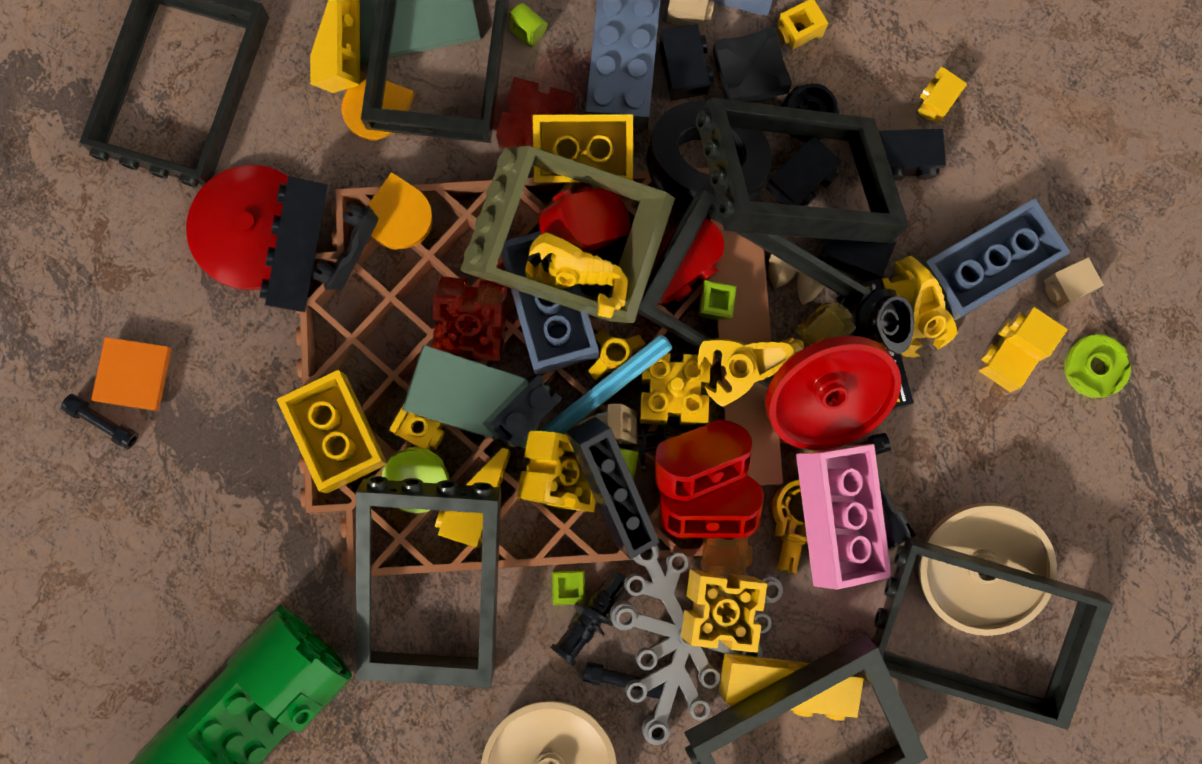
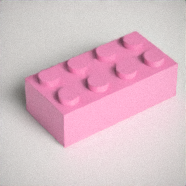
(843, 516)

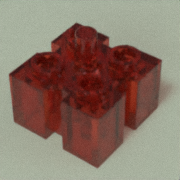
(524, 102)
(469, 318)

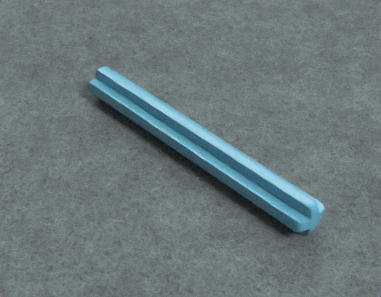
(609, 386)

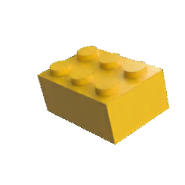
(593, 140)
(332, 431)

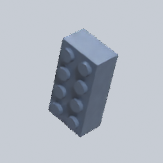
(623, 59)
(996, 258)
(552, 332)

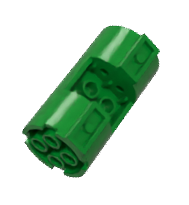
(270, 686)

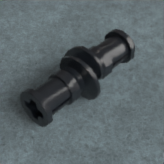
(590, 617)

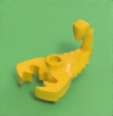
(574, 267)
(928, 307)
(745, 363)

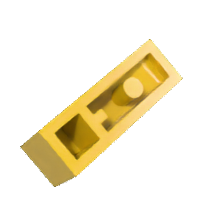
(337, 47)
(468, 526)

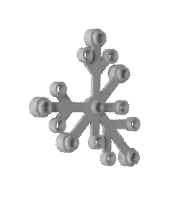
(674, 673)

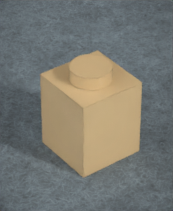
(689, 12)
(1072, 283)

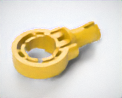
(786, 527)

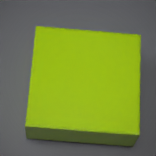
(568, 587)

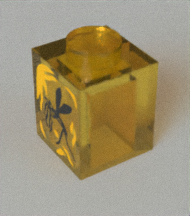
(826, 322)

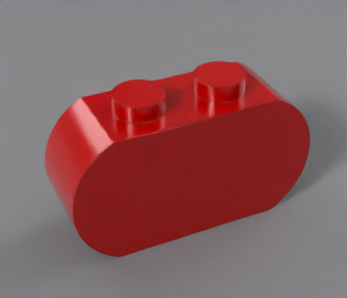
(586, 218)
(698, 263)
(702, 460)
(722, 513)

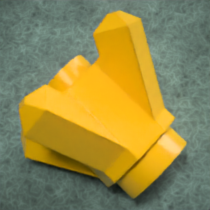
(614, 352)

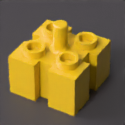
(675, 392)
(554, 474)
(723, 611)

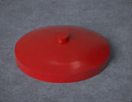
(233, 224)
(833, 392)

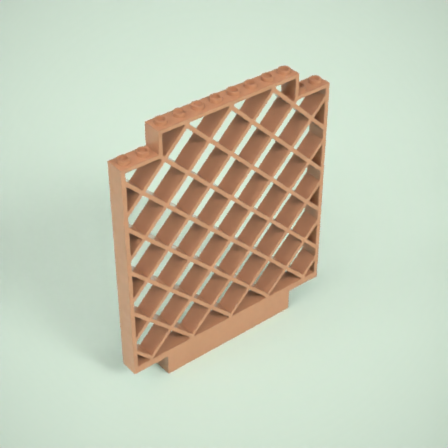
(740, 266)

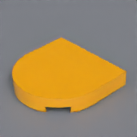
(394, 98)
(402, 214)

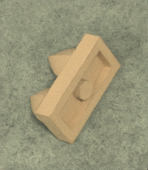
(781, 273)
(622, 422)

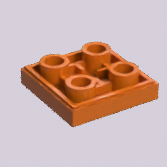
(131, 374)

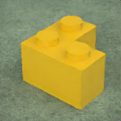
(1022, 345)

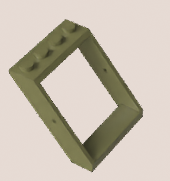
(500, 207)

